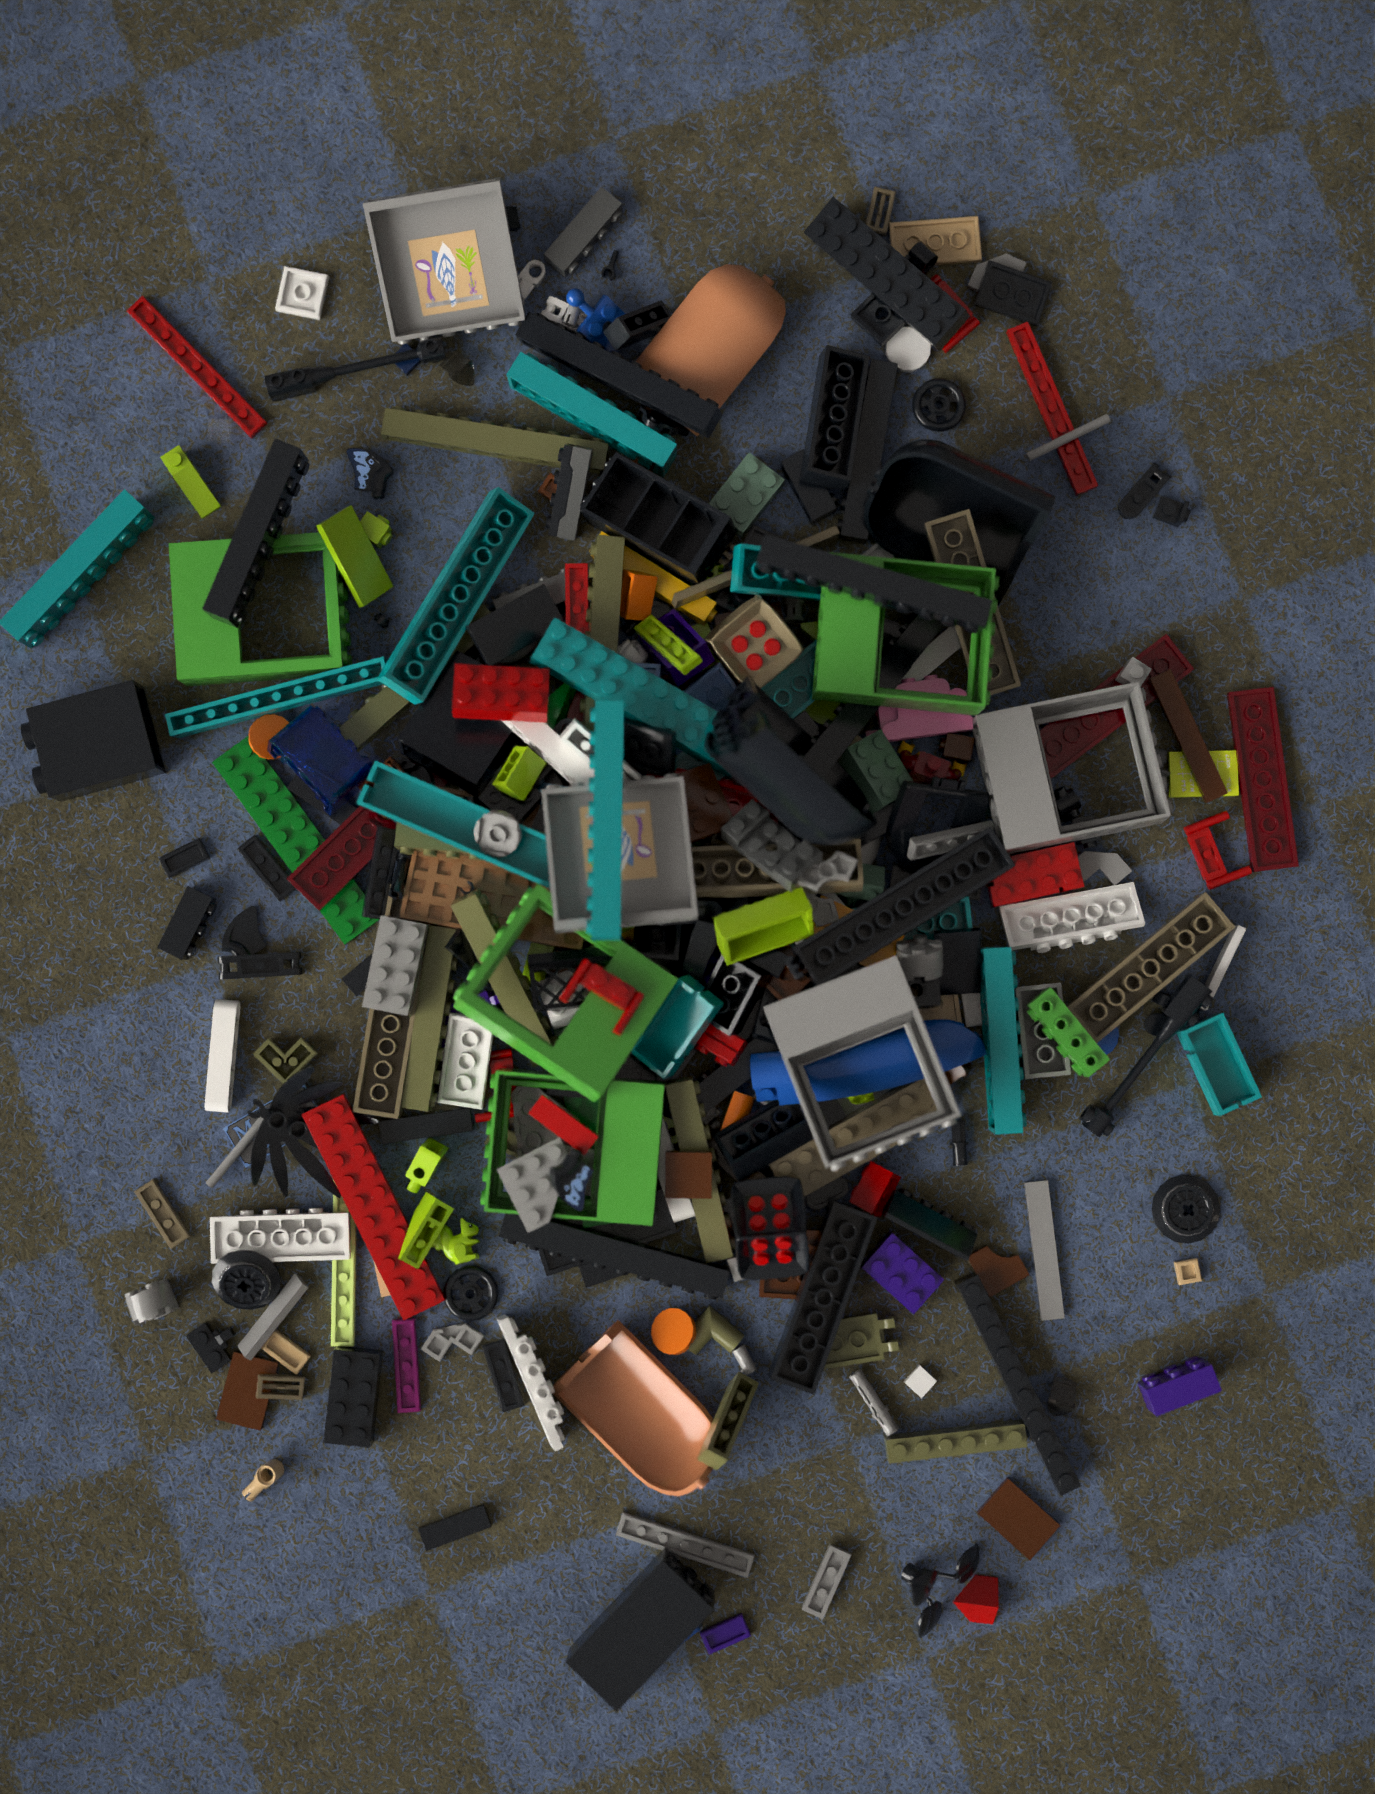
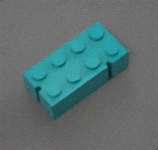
(676, 1026)
(1218, 1064)

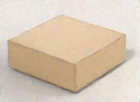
(1187, 1271)

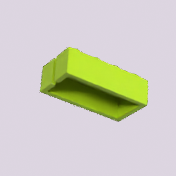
(764, 926)

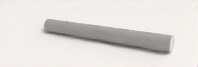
(1068, 437)
(234, 1154)

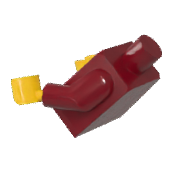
(924, 766)

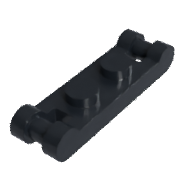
(260, 965)

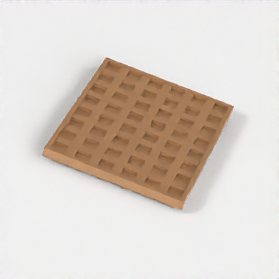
(437, 882)

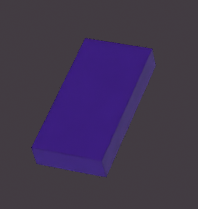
(725, 1633)

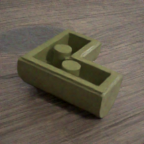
(286, 1064)
(716, 1326)

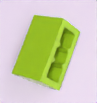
(519, 772)

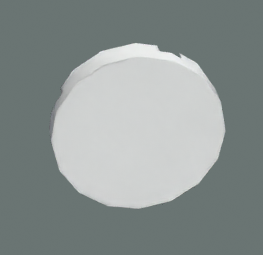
(908, 350)

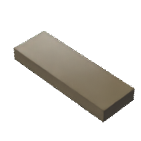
(162, 1213)

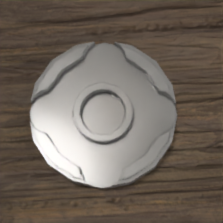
(497, 833)

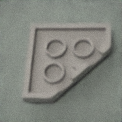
(528, 1130)
(530, 1183)

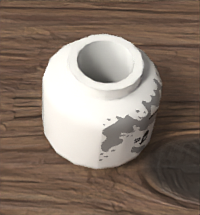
(632, 651)

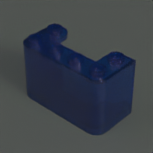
(321, 758)

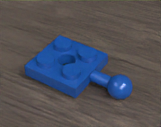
(592, 326)

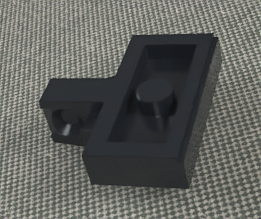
(211, 1345)

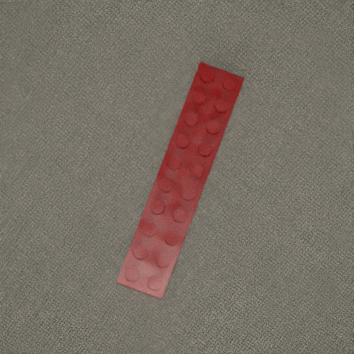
(371, 1204)

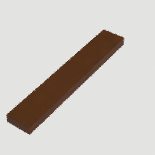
(1188, 736)

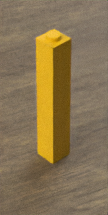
(700, 610)

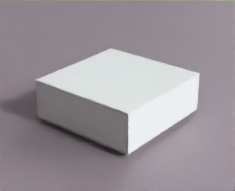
(920, 1381)

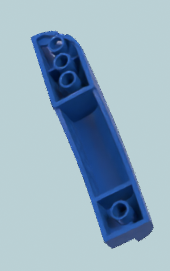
(868, 1066)

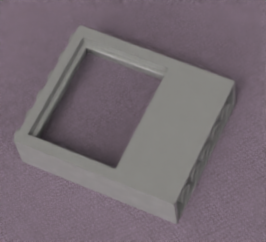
(1020, 780)
(844, 1016)

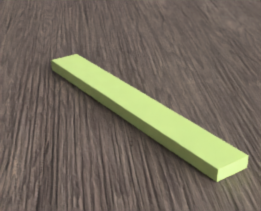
(344, 1289)

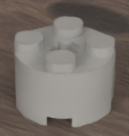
(920, 957)
(151, 1302)

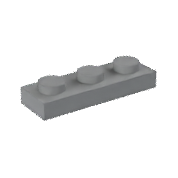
(826, 1581)

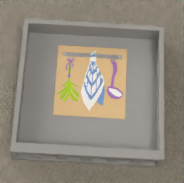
(445, 260)
(655, 853)

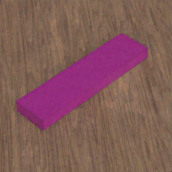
(406, 1365)

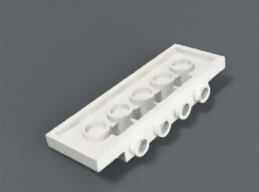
(1072, 918)
(283, 1235)
(534, 1381)

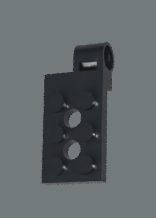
(866, 312)

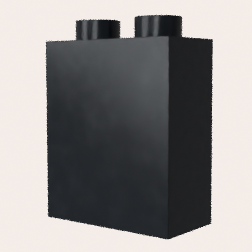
(93, 741)
(455, 748)

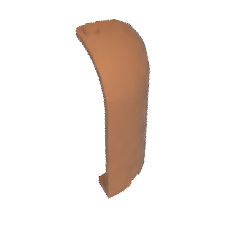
(717, 333)
(638, 1412)

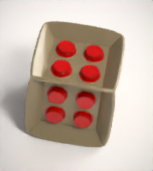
(754, 642)

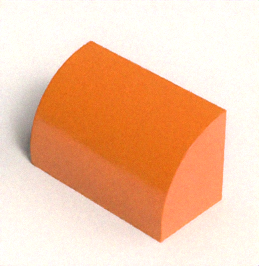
(637, 594)
(739, 1107)

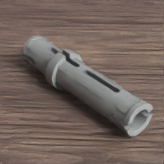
(876, 1406)

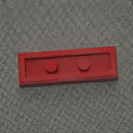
(563, 1124)

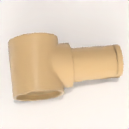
(263, 1480)

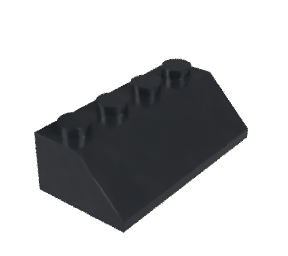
(763, 1137)
(929, 1224)

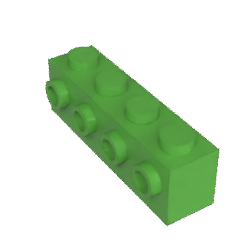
(1067, 1032)

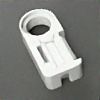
(528, 282)

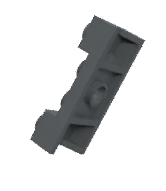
(754, 830)

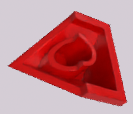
(979, 1599)

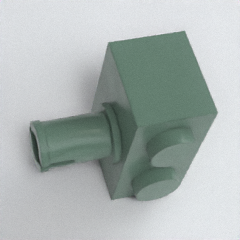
(872, 885)

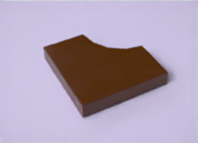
(997, 1271)

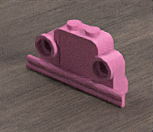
(908, 724)

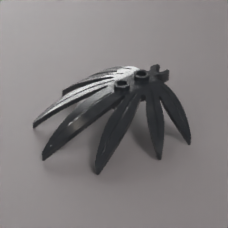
(286, 1124)

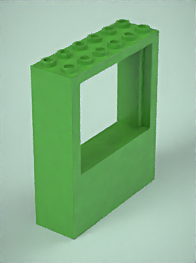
(853, 638)
(212, 650)
(587, 1049)
(623, 1154)

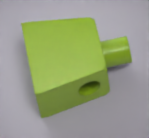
(428, 1158)

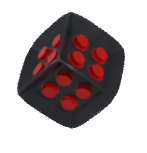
(770, 1228)

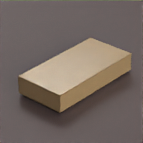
(286, 1352)

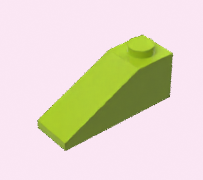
(190, 481)
(424, 1229)

